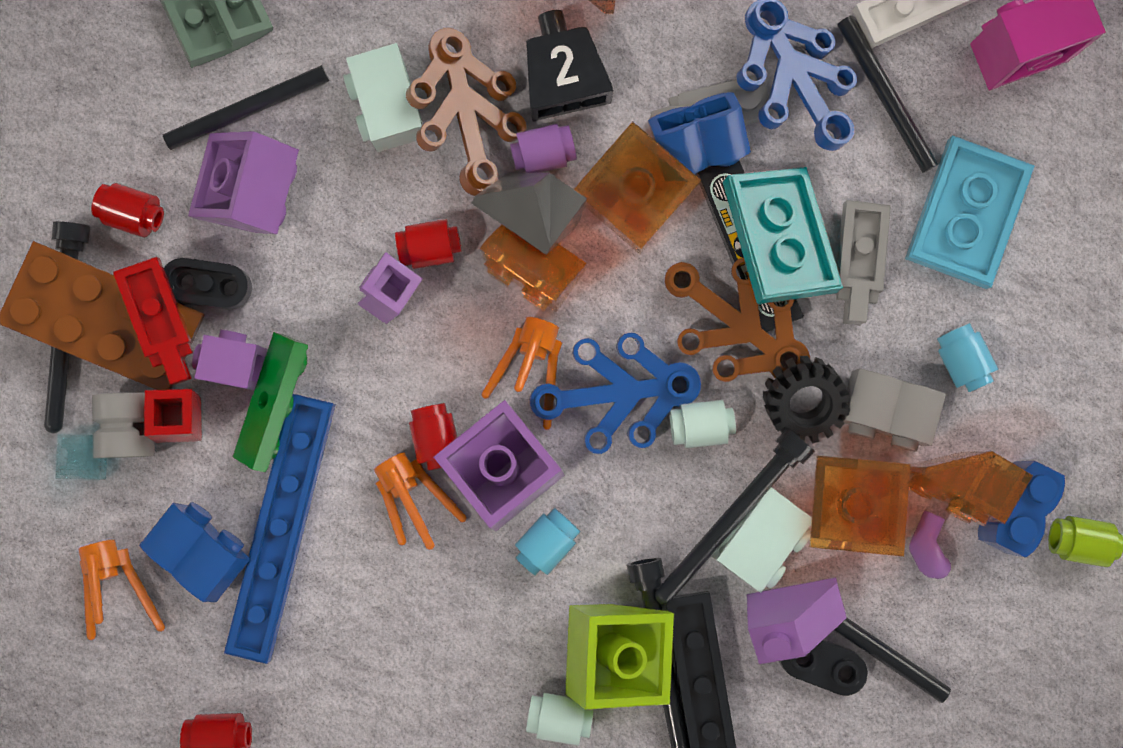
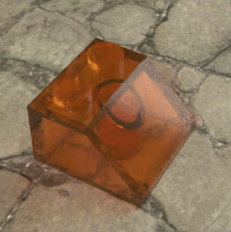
(636, 187)
(860, 505)

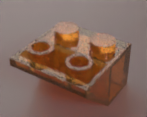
(543, 277)
(972, 483)

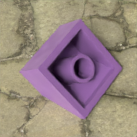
(244, 182)
(499, 466)

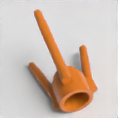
(536, 341)
(397, 480)
(100, 563)

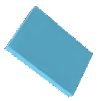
(969, 212)

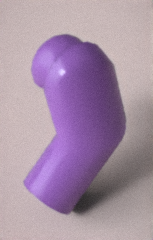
(925, 548)

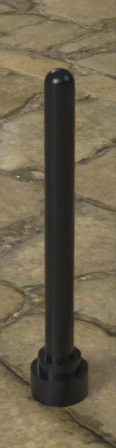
(70, 241)
(789, 452)
(647, 579)

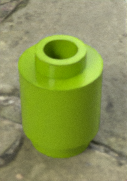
(1085, 541)

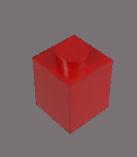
(172, 415)

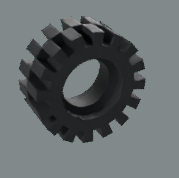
(798, 377)

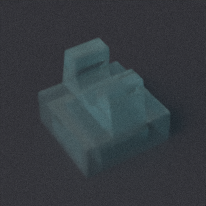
(76, 458)

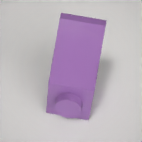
(793, 619)

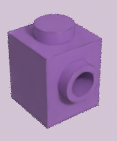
(228, 360)

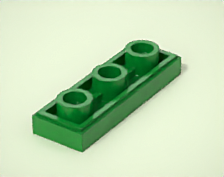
(271, 402)

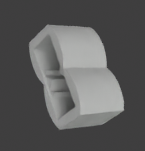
(893, 409)

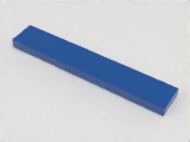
(279, 530)

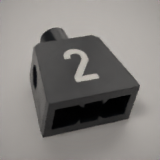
(564, 70)

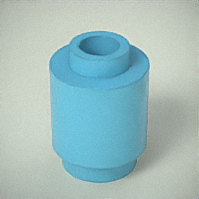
(967, 358)
(546, 542)

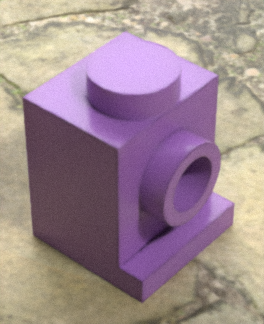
(388, 288)

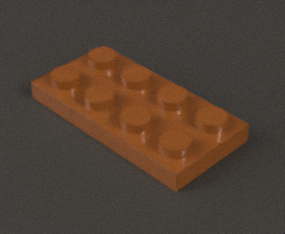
(82, 314)

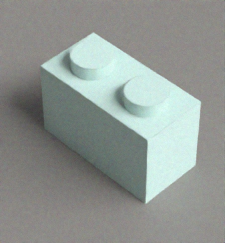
(380, 85)
(764, 541)

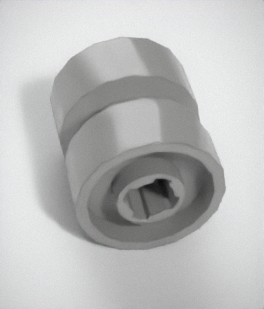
(120, 426)

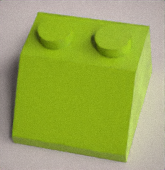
(618, 656)

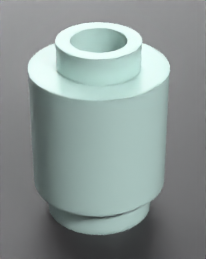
(702, 424)
(558, 719)

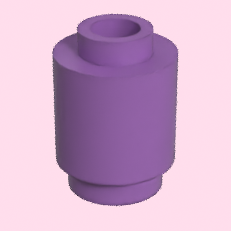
(543, 149)

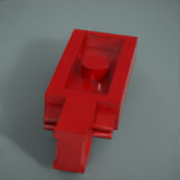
(156, 317)

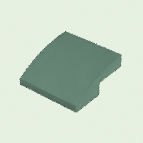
(216, 26)

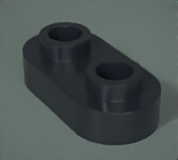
(208, 283)
(824, 667)

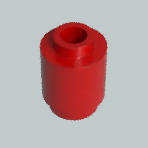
(127, 209)
(428, 244)
(431, 433)
(216, 731)

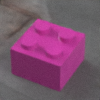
(1034, 38)

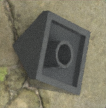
(533, 207)

